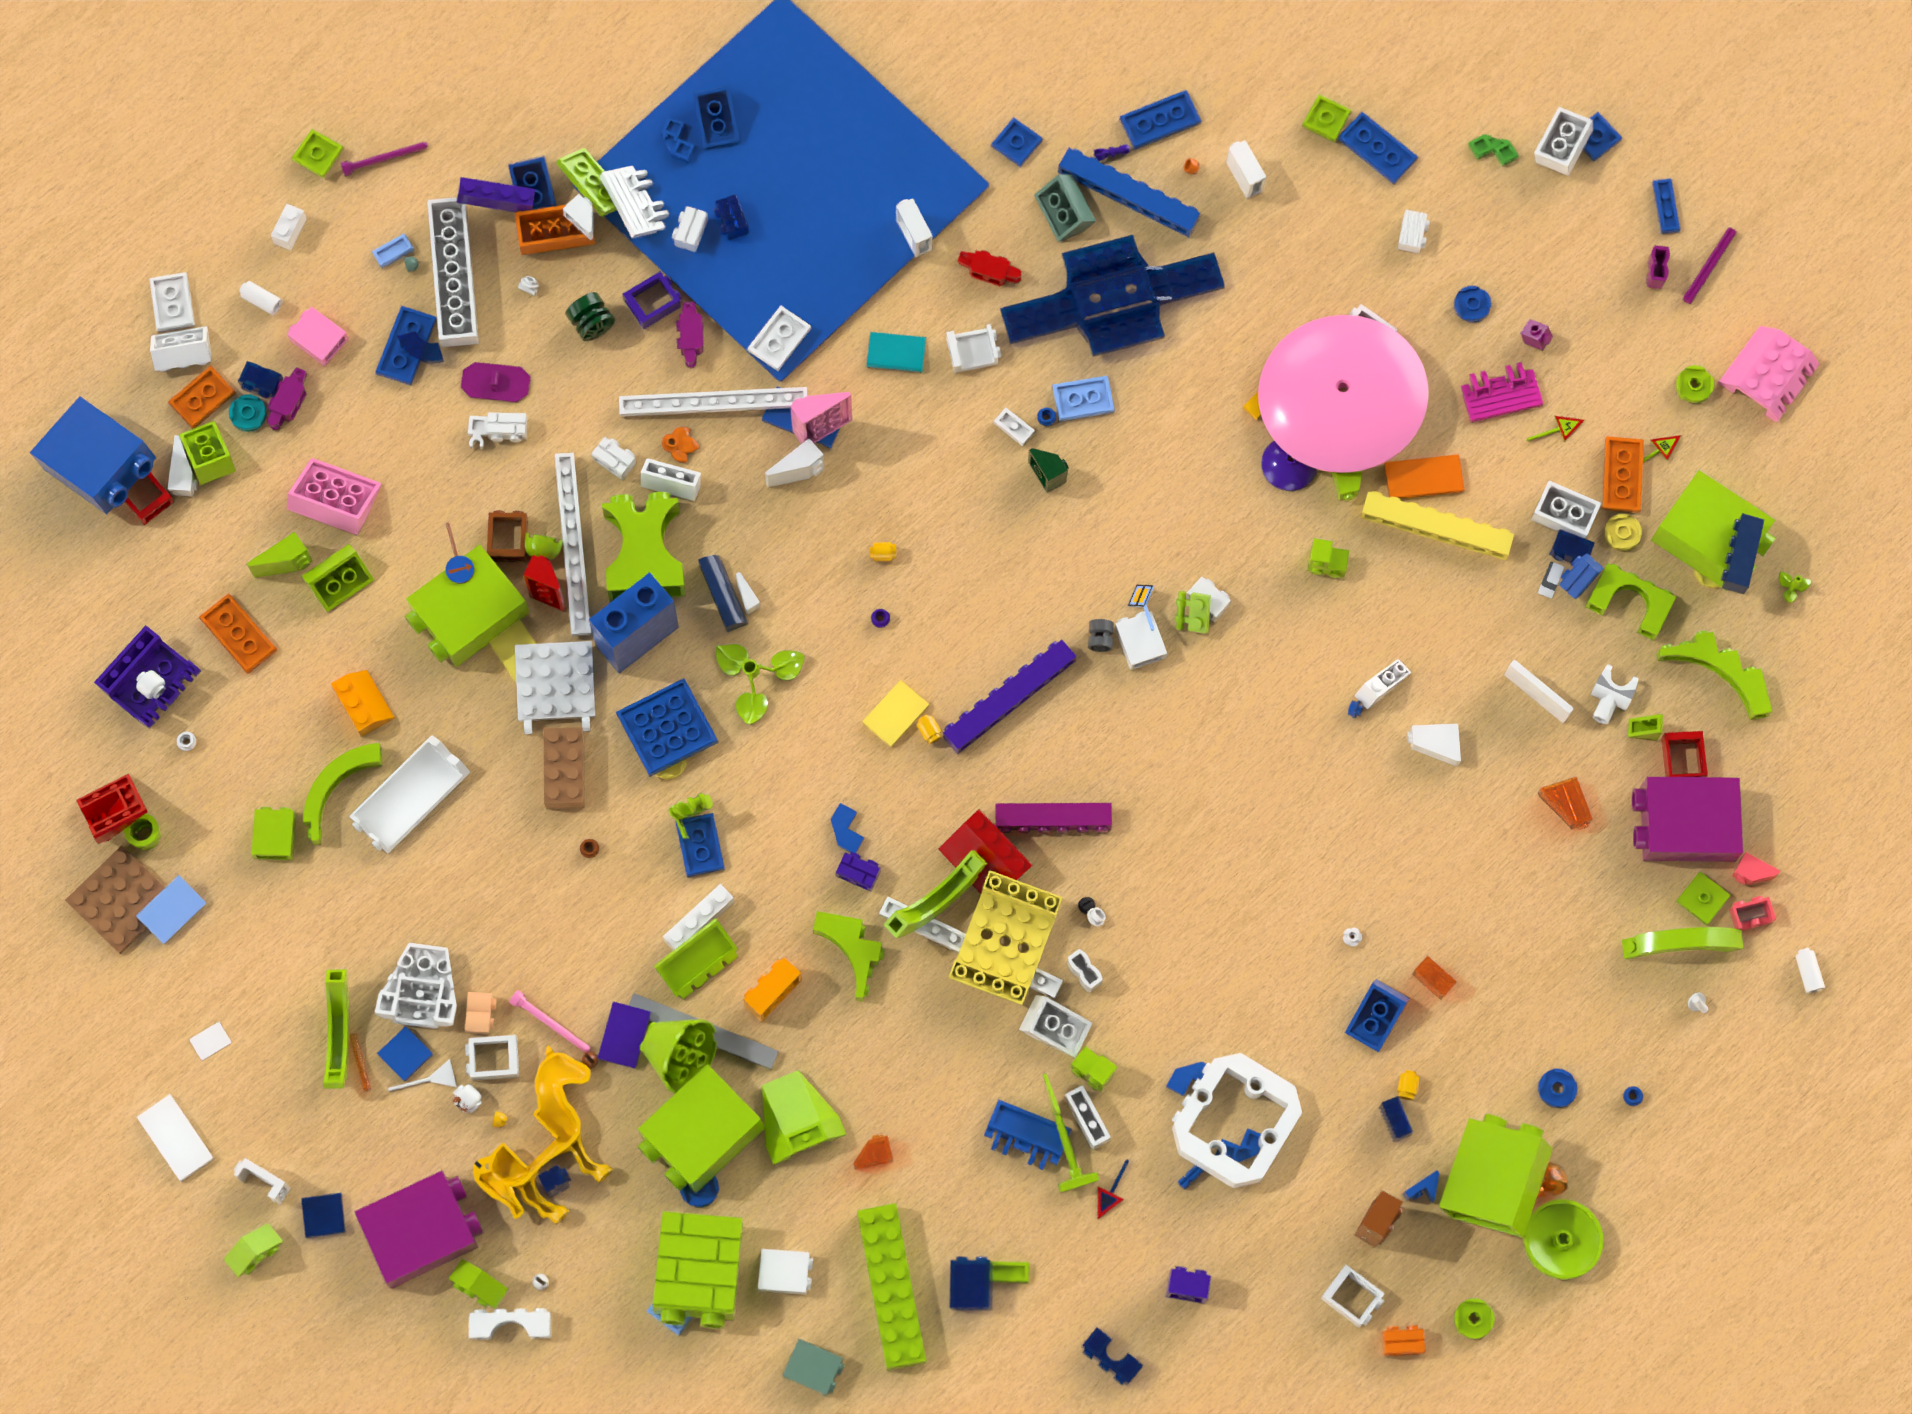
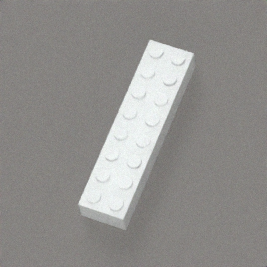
(452, 272)

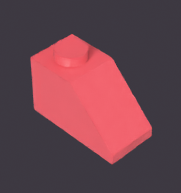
(1753, 870)

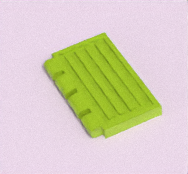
(695, 958)

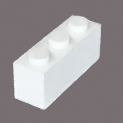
(670, 479)
(1087, 1117)

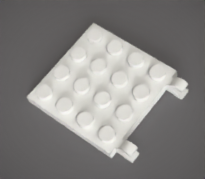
(555, 682)

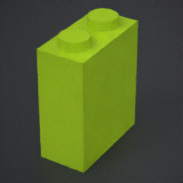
(273, 833)

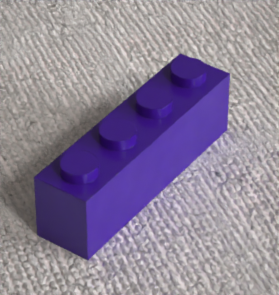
(494, 195)

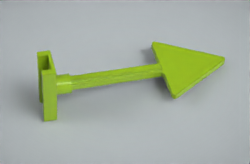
(1077, 1178)

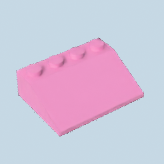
(820, 415)
(333, 496)

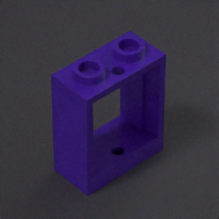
(647, 320)

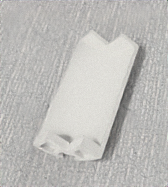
(409, 795)

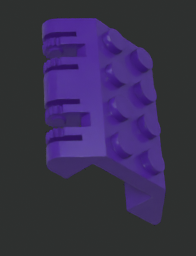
(145, 654)

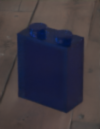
(971, 1283)

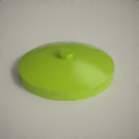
(1563, 1239)

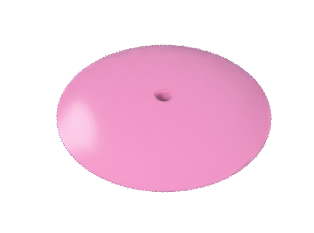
(1336, 428)

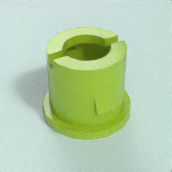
(145, 821)

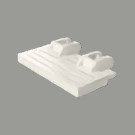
(634, 205)

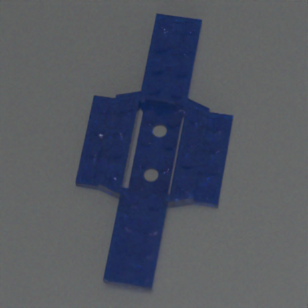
(1107, 271)

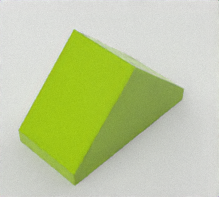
(1646, 727)

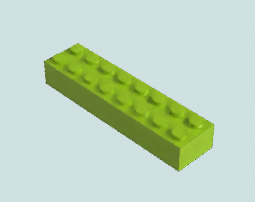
(891, 1287)

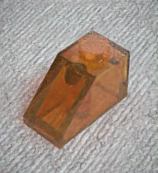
(875, 1152)

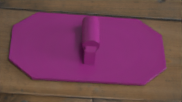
(495, 382)

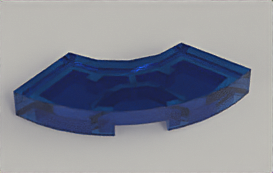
(420, 349)

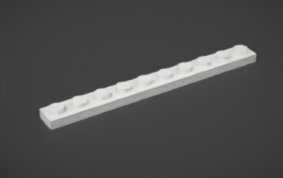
(709, 401)
(572, 544)
(953, 939)

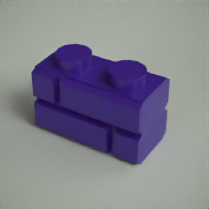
(858, 871)

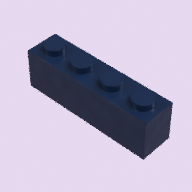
(1742, 554)

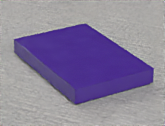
(624, 1034)

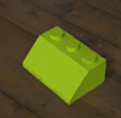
(338, 577)

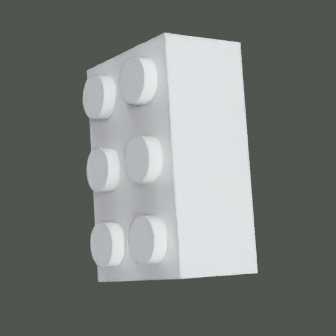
(1563, 141)
(1565, 510)

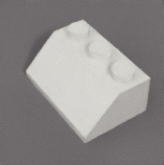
(180, 349)

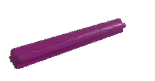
(1709, 265)

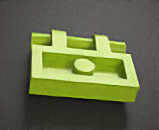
(1198, 613)

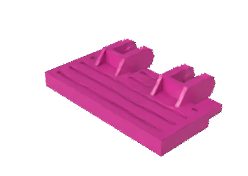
(1501, 396)

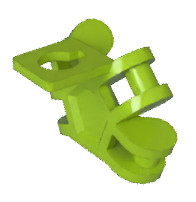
(693, 807)

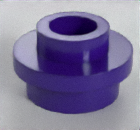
(880, 612)

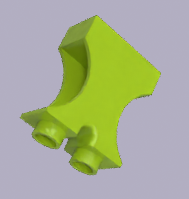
(643, 544)

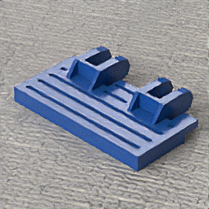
(1027, 1130)

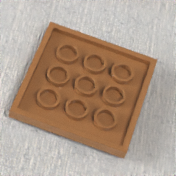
(114, 898)

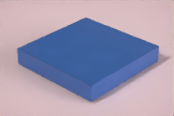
(1602, 137)
(1016, 142)
(405, 1054)

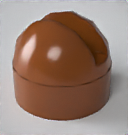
(593, 1056)

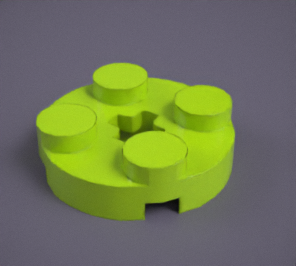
(1702, 377)
(1482, 1311)

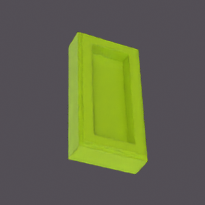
(1011, 1272)

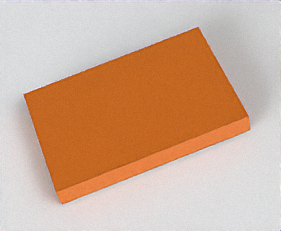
(202, 397)

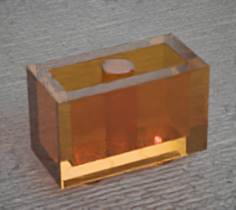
(1434, 977)

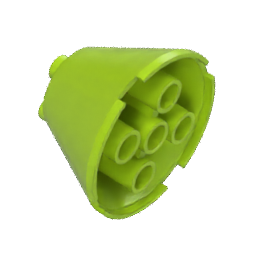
(679, 1049)

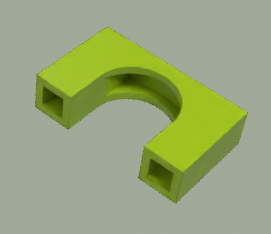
(1657, 600)

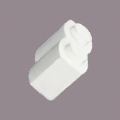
(1081, 967)

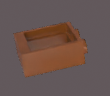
(507, 555)

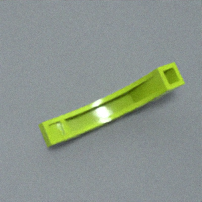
(333, 774)
(940, 898)
(1682, 940)
(338, 1029)

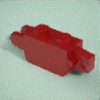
(989, 267)

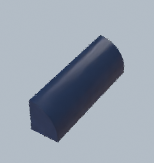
(722, 592)

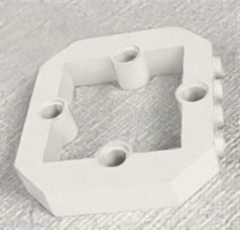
(1270, 1086)

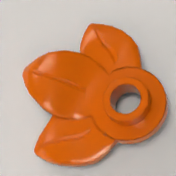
(682, 444)

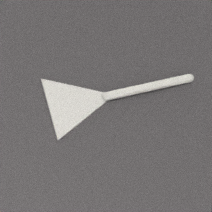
(443, 1075)

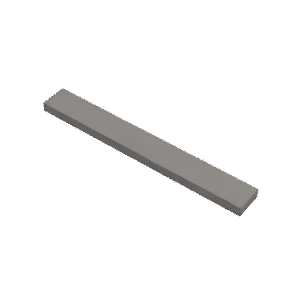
(726, 1040)

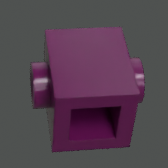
(1536, 334)

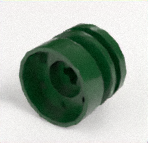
(590, 316)

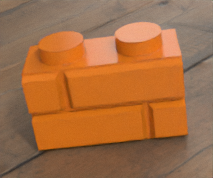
(1403, 1342)

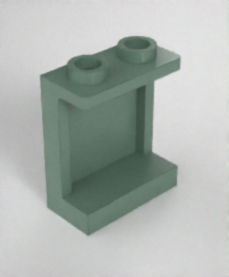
(813, 1367)

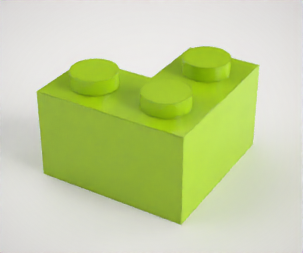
(1327, 559)
(1094, 1069)
(252, 1250)
(477, 1283)

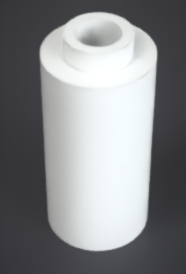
(260, 297)
(1809, 970)

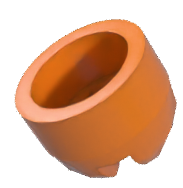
(1191, 166)

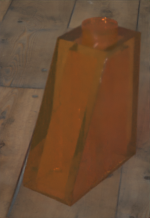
(1567, 802)

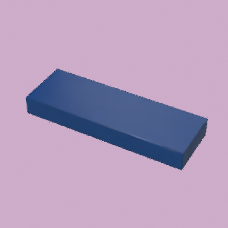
(1666, 206)

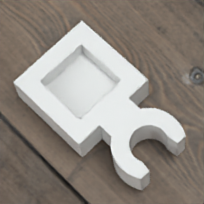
(478, 429)

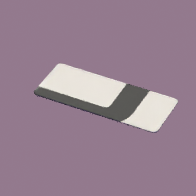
(1551, 579)

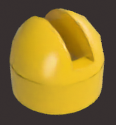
(499, 1119)

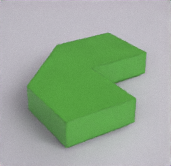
(1486, 144)

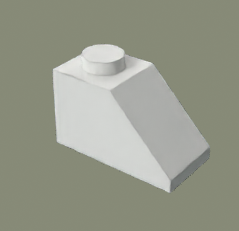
(580, 214)

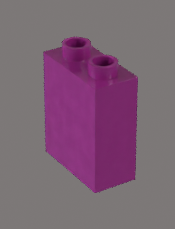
(1689, 819)
(419, 1228)

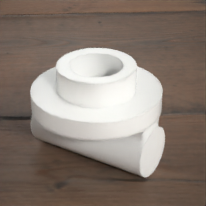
(529, 285)
(1697, 1002)

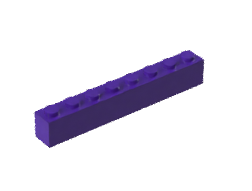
(1009, 696)

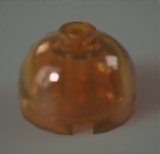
(1554, 1180)

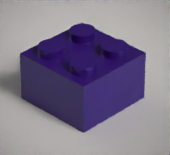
(1188, 1285)

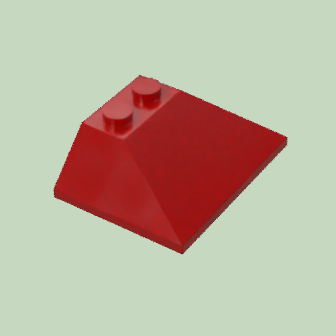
(112, 808)

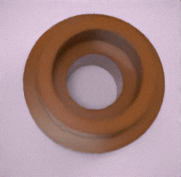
(589, 842)

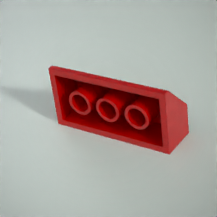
(542, 583)

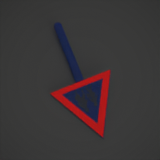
(1107, 1199)

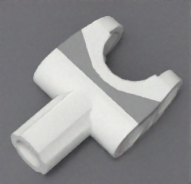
(1611, 695)

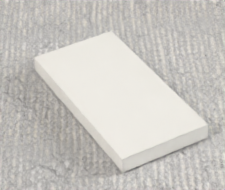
(1538, 691)
(175, 1138)

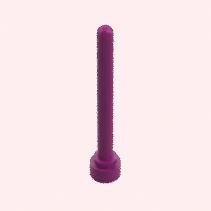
(349, 167)

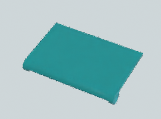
(896, 352)

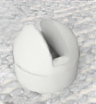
(537, 1285)

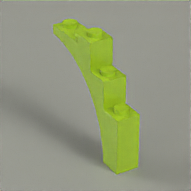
(1704, 652)

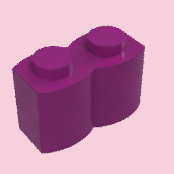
(1658, 267)

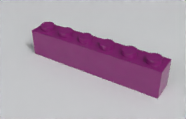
(1053, 817)

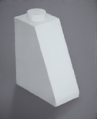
(1437, 741)

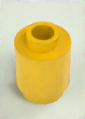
(883, 551)
(929, 729)
(1408, 1085)

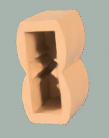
(479, 1013)

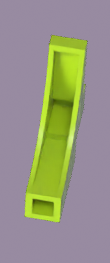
(861, 953)

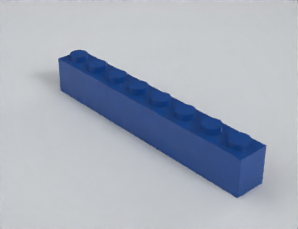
(1129, 192)

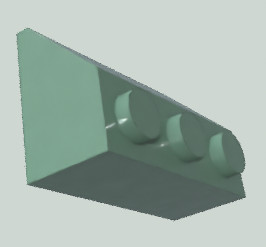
(1064, 207)

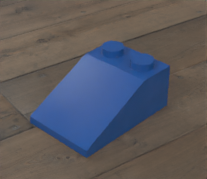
(716, 116)
(534, 174)
(1377, 1015)

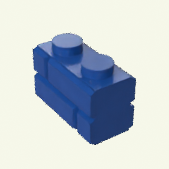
(1580, 576)

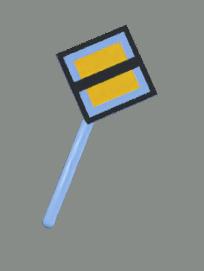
(1140, 599)

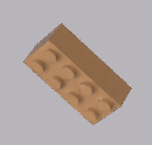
(564, 768)

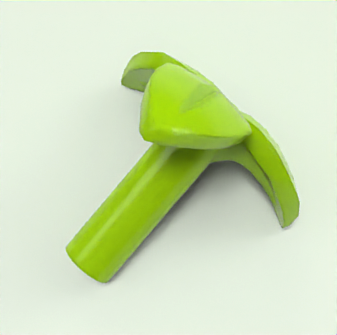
(1798, 583)

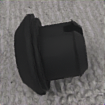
(1086, 904)

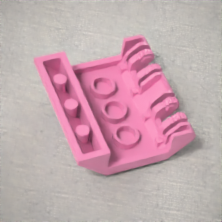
(1770, 370)

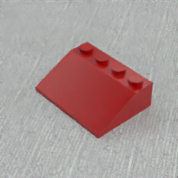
(992, 846)

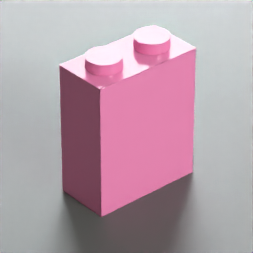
(317, 336)

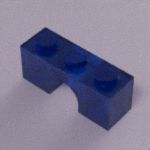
(1096, 1347)

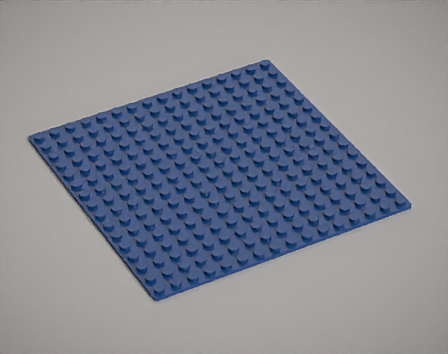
(814, 174)

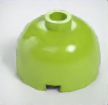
(542, 546)

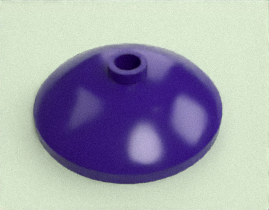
(1283, 473)

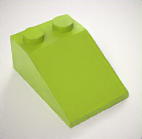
(207, 452)
(284, 557)

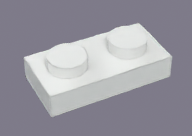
(1014, 426)

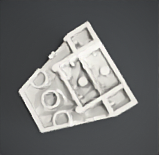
(419, 989)

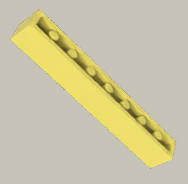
(1437, 525)

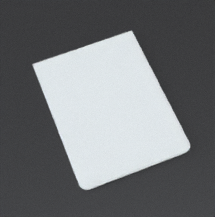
(210, 1041)

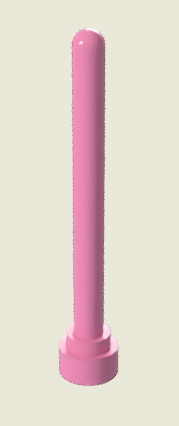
(519, 1000)

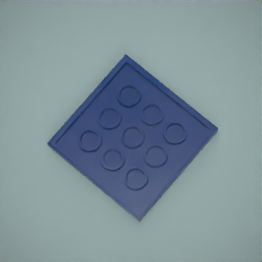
(667, 727)

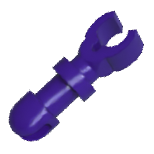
(1102, 154)

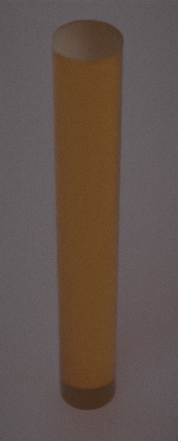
(360, 1062)

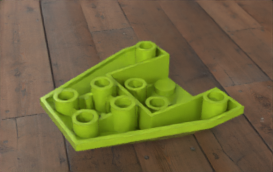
(796, 1117)

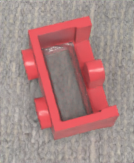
(1752, 913)

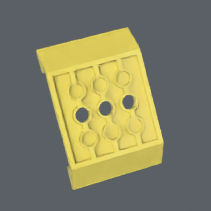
(1009, 911)

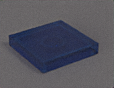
(323, 1215)

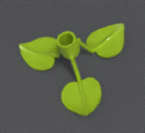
(734, 657)

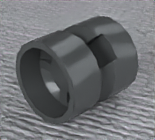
(1100, 635)

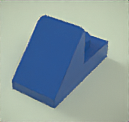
(1428, 1185)

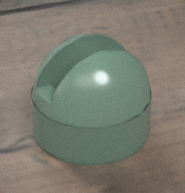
(411, 263)

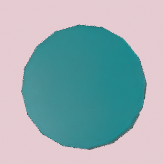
(247, 413)

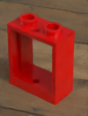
(155, 507)
(1684, 738)

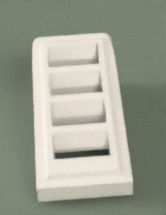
(749, 599)

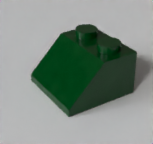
(1048, 468)

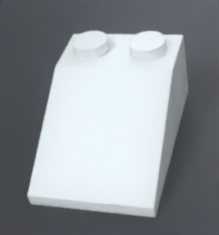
(797, 465)
(1055, 1025)

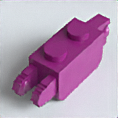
(691, 334)
(287, 399)

